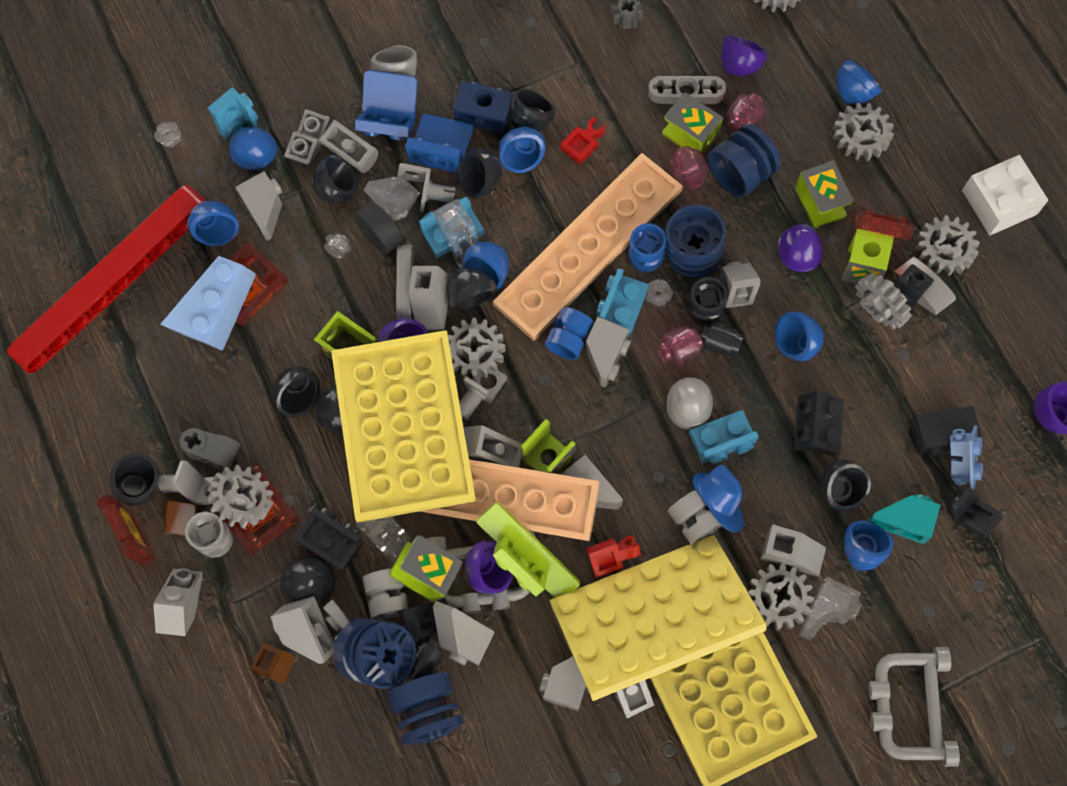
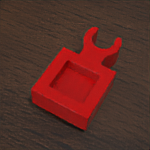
(582, 143)

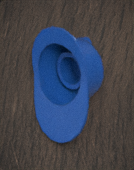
(722, 495)

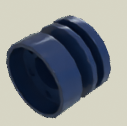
(744, 160)
(700, 228)
(374, 653)
(425, 708)

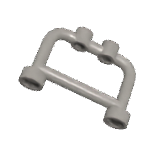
(471, 602)
(882, 720)

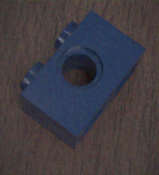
(493, 117)

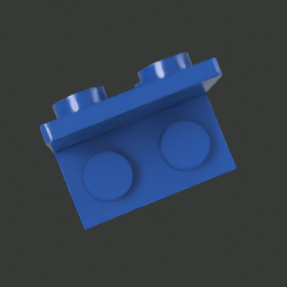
(439, 143)

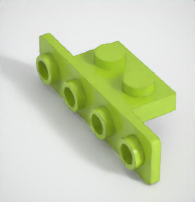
(524, 555)

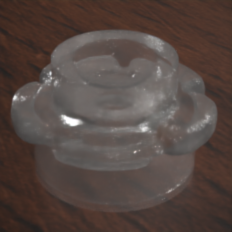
(170, 139)
(337, 245)
(661, 286)

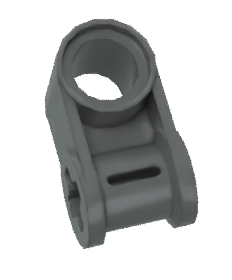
(214, 449)

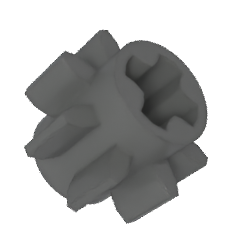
(627, 13)

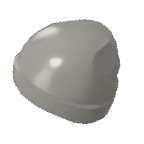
(395, 59)
(689, 403)

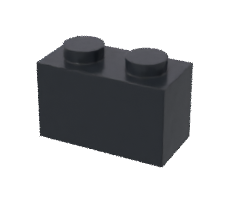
(933, 429)

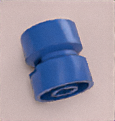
(647, 247)
(568, 336)

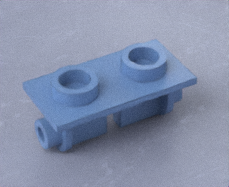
(968, 447)

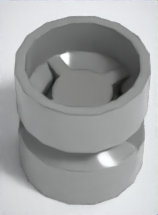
(693, 507)
(209, 534)
(385, 594)

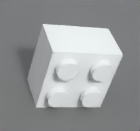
(1004, 195)

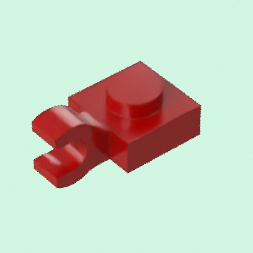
(608, 556)

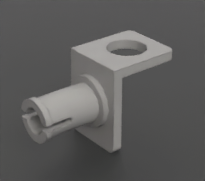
(430, 190)
(476, 393)
(188, 483)

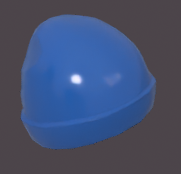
(856, 84)
(252, 148)
(522, 149)
(213, 223)
(490, 259)
(798, 336)
(867, 545)

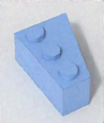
(212, 303)

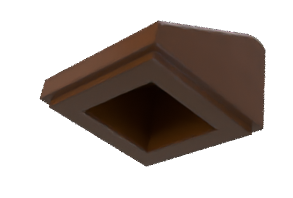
(178, 516)
(273, 663)

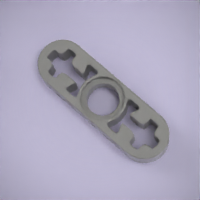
(667, 82)
(404, 271)

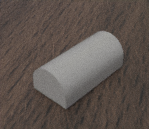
(349, 147)

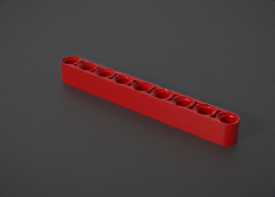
(104, 282)

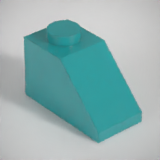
(909, 518)

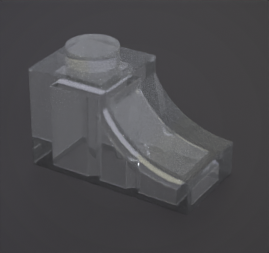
(393, 195)
(456, 228)
(386, 536)
(831, 604)

